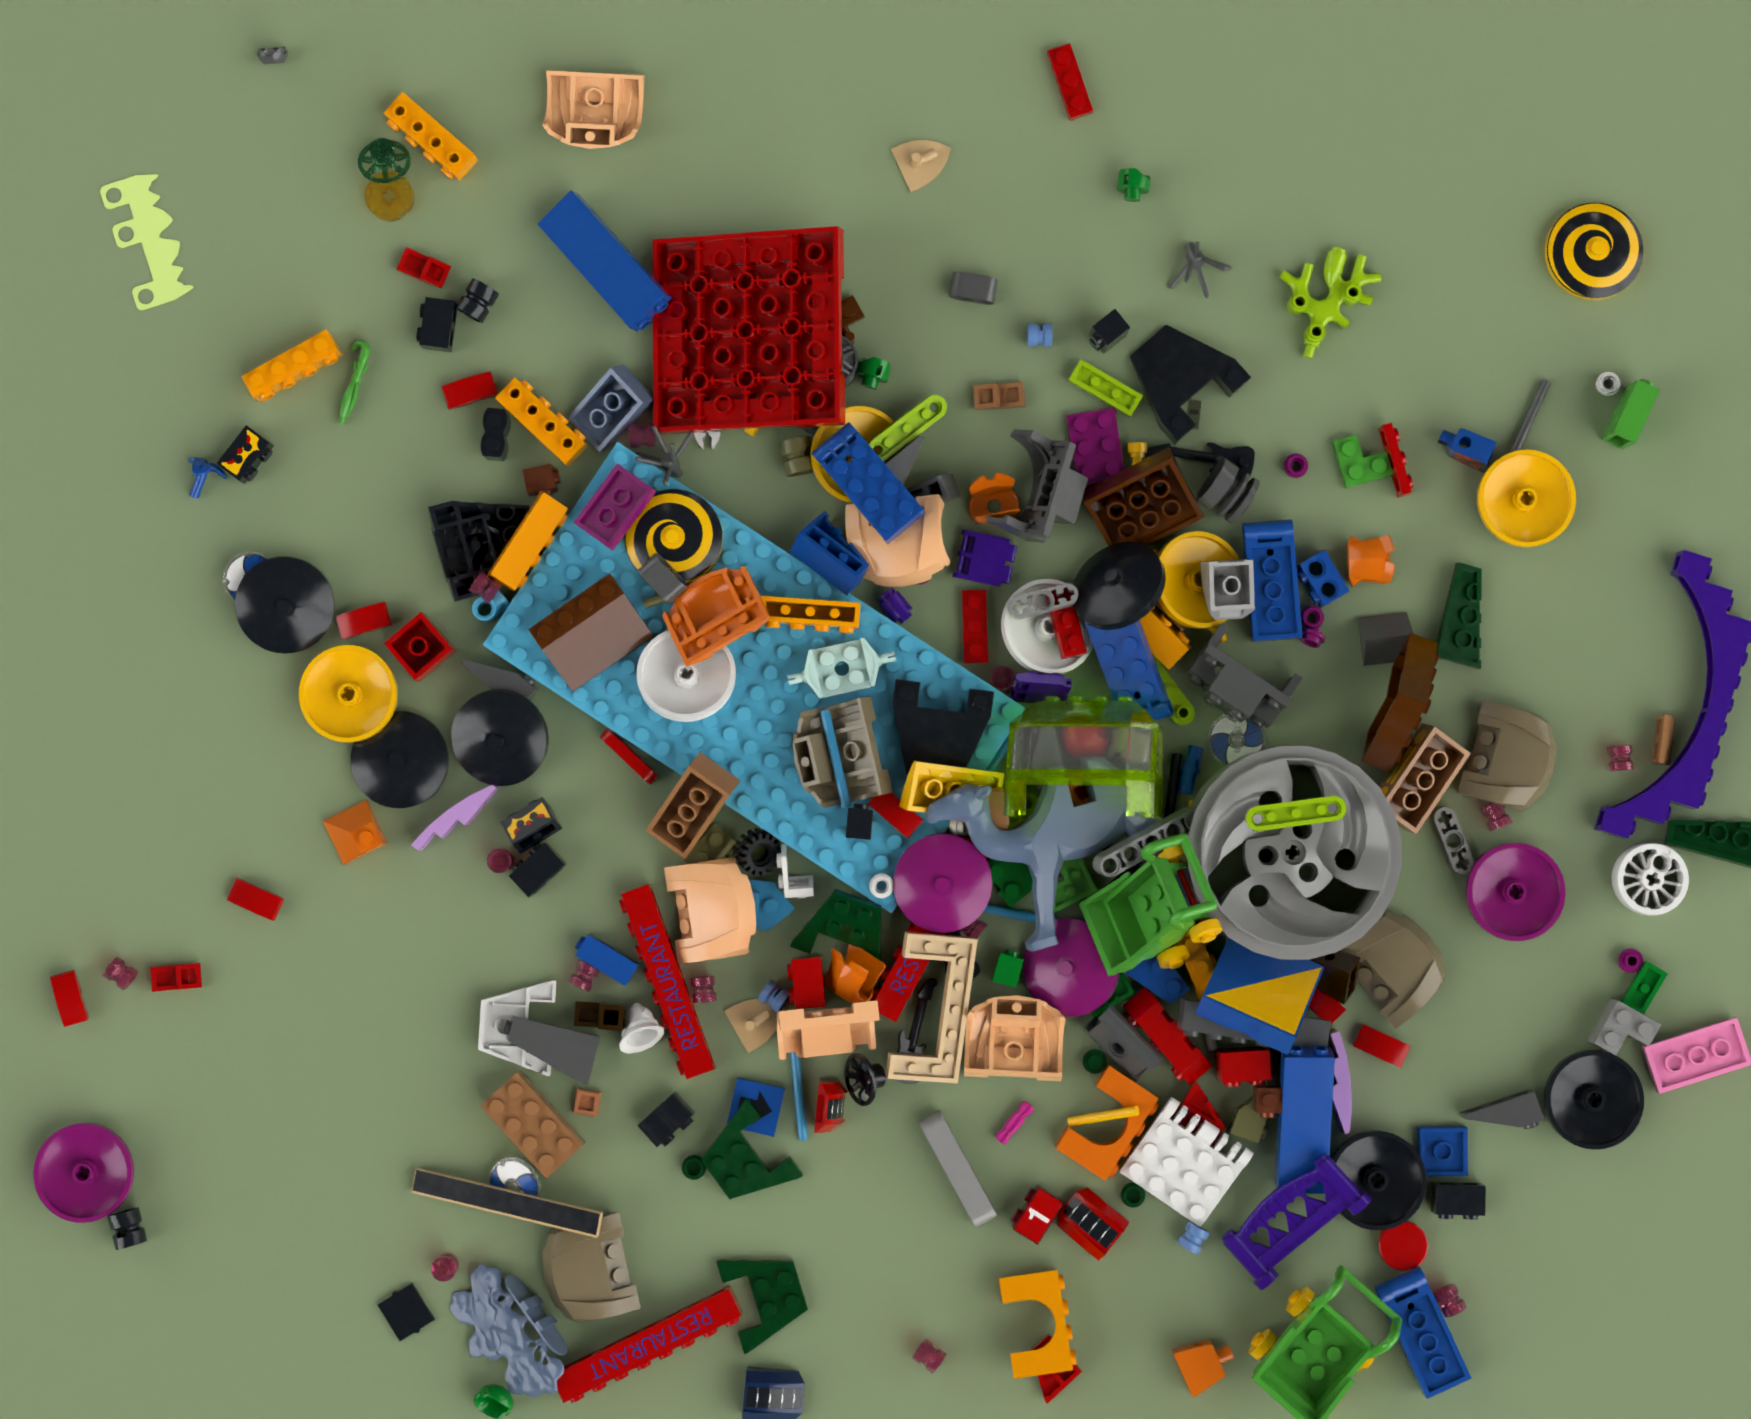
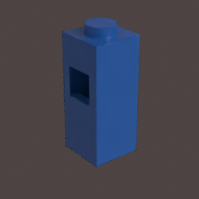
(606, 959)

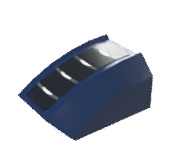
(772, 1394)

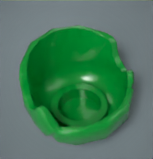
(494, 1401)

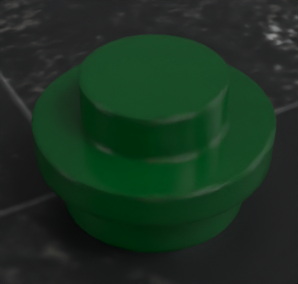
(1094, 1061)
(693, 1167)
(1132, 1195)

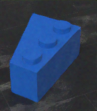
(829, 554)
(1162, 982)

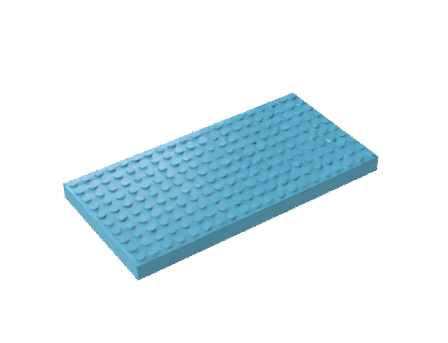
(757, 723)

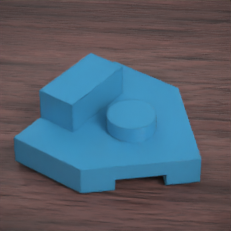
(769, 904)

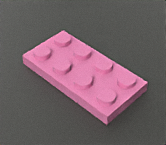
(1697, 1055)

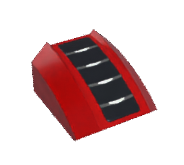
(829, 1105)
(1091, 1222)

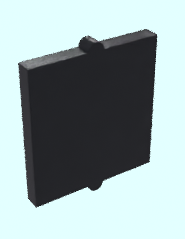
(406, 1312)

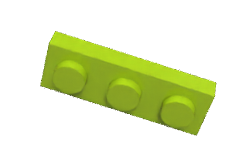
(1105, 388)

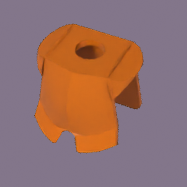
(996, 489)
(1369, 560)
(854, 977)

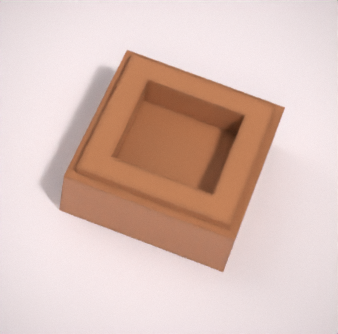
(587, 1102)

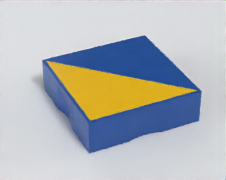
(1260, 995)

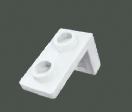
(793, 886)

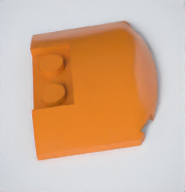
(715, 613)

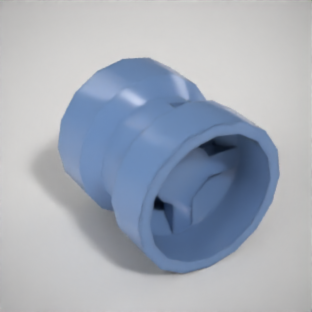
(1039, 335)
(774, 996)
(1193, 1237)

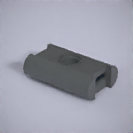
(1123, 1043)

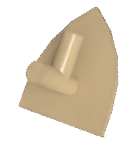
(920, 161)
(753, 1022)

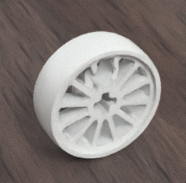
(1669, 857)

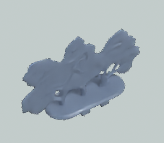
(502, 1333)

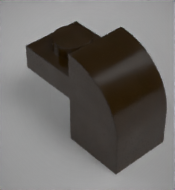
(599, 1014)

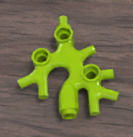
(1328, 309)

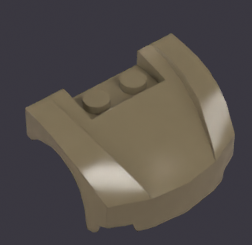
(856, 749)
(1509, 757)
(1398, 966)
(589, 1274)

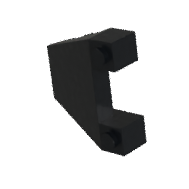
(1175, 369)
(939, 734)

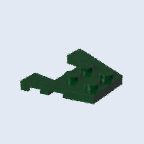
(844, 919)
(737, 1164)
(776, 1295)

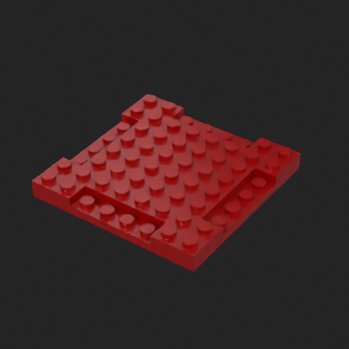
(749, 331)

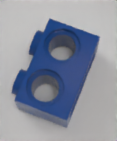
(1328, 575)

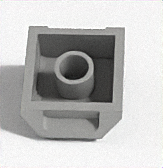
(1228, 588)

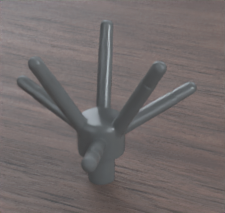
(1196, 260)
(668, 461)

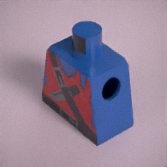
(1478, 452)

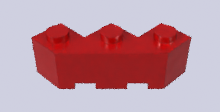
(1165, 1036)

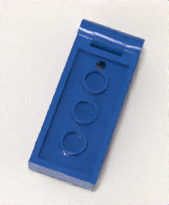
(868, 482)
(1275, 580)
(1131, 668)
(1424, 1333)

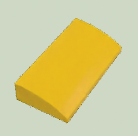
(933, 781)

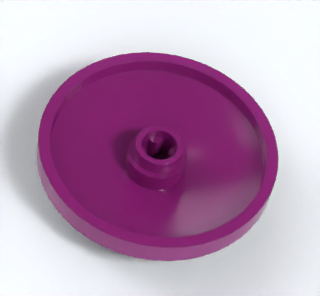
(942, 883)
(1515, 891)
(1069, 973)
(83, 1172)

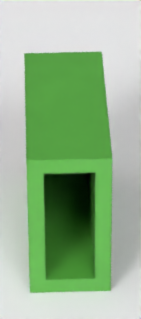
(1630, 413)

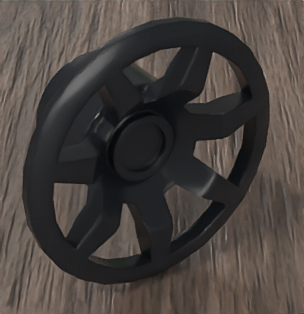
(867, 1078)

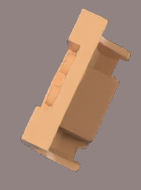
(593, 107)
(910, 556)
(713, 909)
(826, 1030)
(1014, 1039)

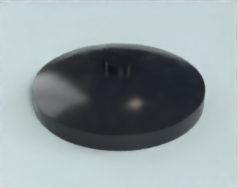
(1119, 585)
(284, 604)
(499, 737)
(401, 762)
(1593, 1099)
(1388, 1172)

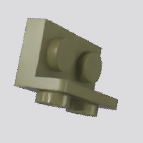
(713, 846)

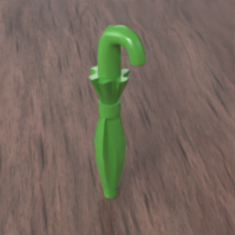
(351, 392)

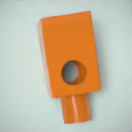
(1201, 1364)

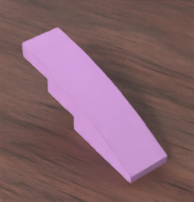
(463, 811)
(1342, 1083)

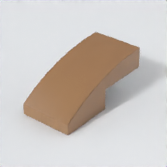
(999, 396)

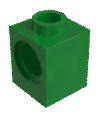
(1008, 968)

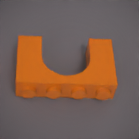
(1103, 1157)

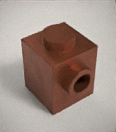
(541, 480)
(1267, 1100)

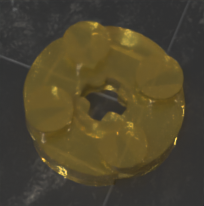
(398, 207)

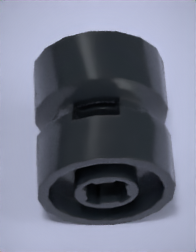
(477, 300)
(127, 1228)

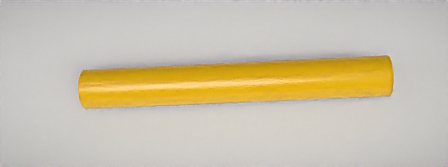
(1103, 1116)

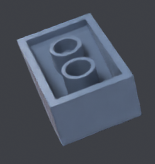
(611, 407)

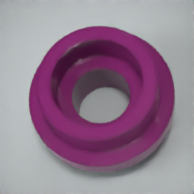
(1301, 460)
(1319, 617)
(1312, 637)
(1623, 960)

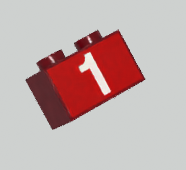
(1036, 1214)

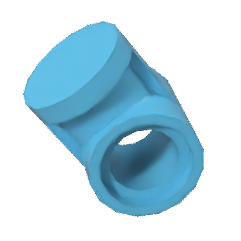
(498, 604)

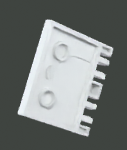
(1183, 1165)

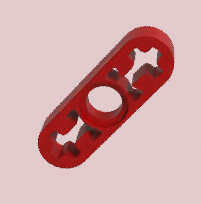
(628, 756)

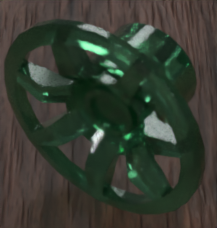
(383, 157)

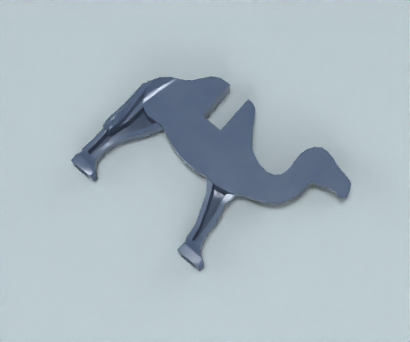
(1045, 838)

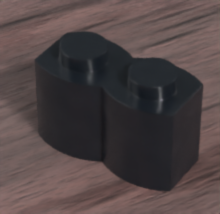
(494, 441)
(666, 1120)

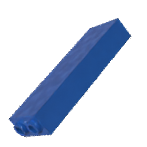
(604, 261)
(1306, 1112)

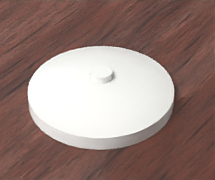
(1033, 638)
(681, 690)

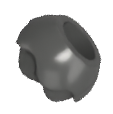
(272, 55)

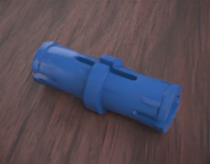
(1190, 769)

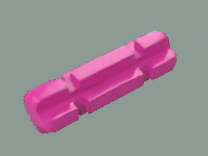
(1014, 1122)

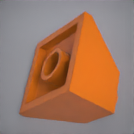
(355, 832)

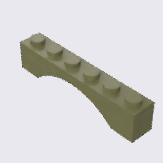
(1245, 1120)

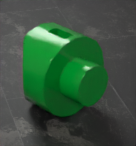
(1134, 185)
(873, 372)

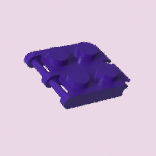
(985, 559)
(1035, 687)

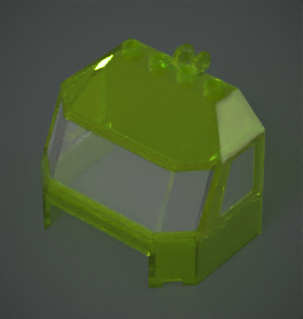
(1086, 745)

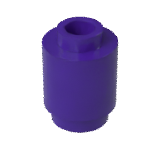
(895, 606)

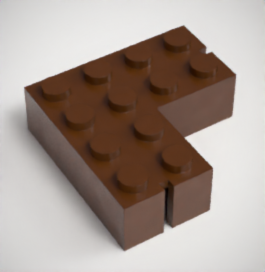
(1404, 703)

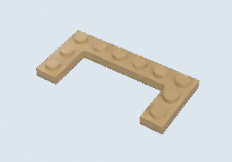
(945, 1065)

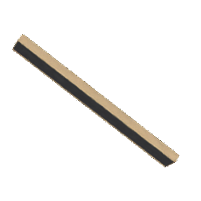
(507, 1202)

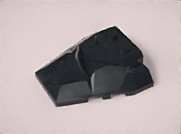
(471, 539)

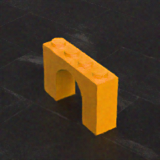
(1046, 1289)

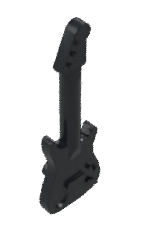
(1240, 456)
(909, 1046)

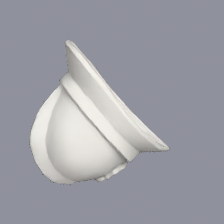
(639, 1030)

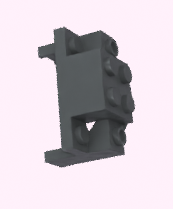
(1054, 491)
(1237, 688)

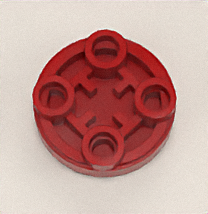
(1403, 1246)

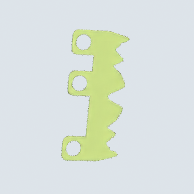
(147, 227)

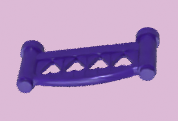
(1339, 1194)

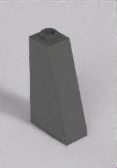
(560, 1047)

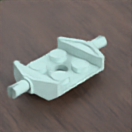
(821, 664)

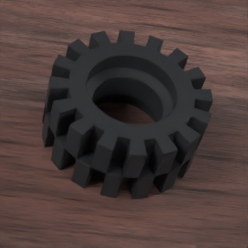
(749, 843)

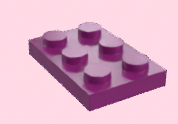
(1097, 444)
(614, 507)

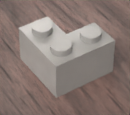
(1617, 1023)

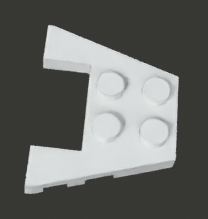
(498, 1009)

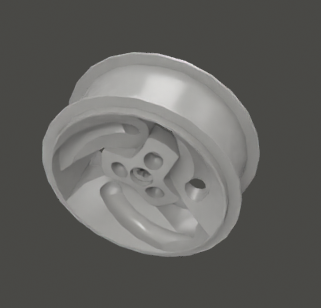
(1287, 922)

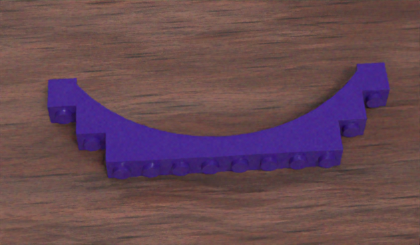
(1725, 647)

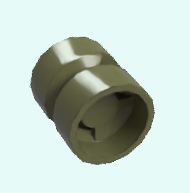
(798, 456)

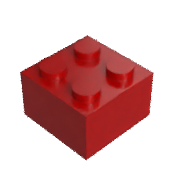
(420, 647)
(807, 982)
(1242, 1065)

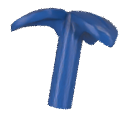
(200, 469)

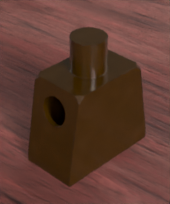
(1339, 975)

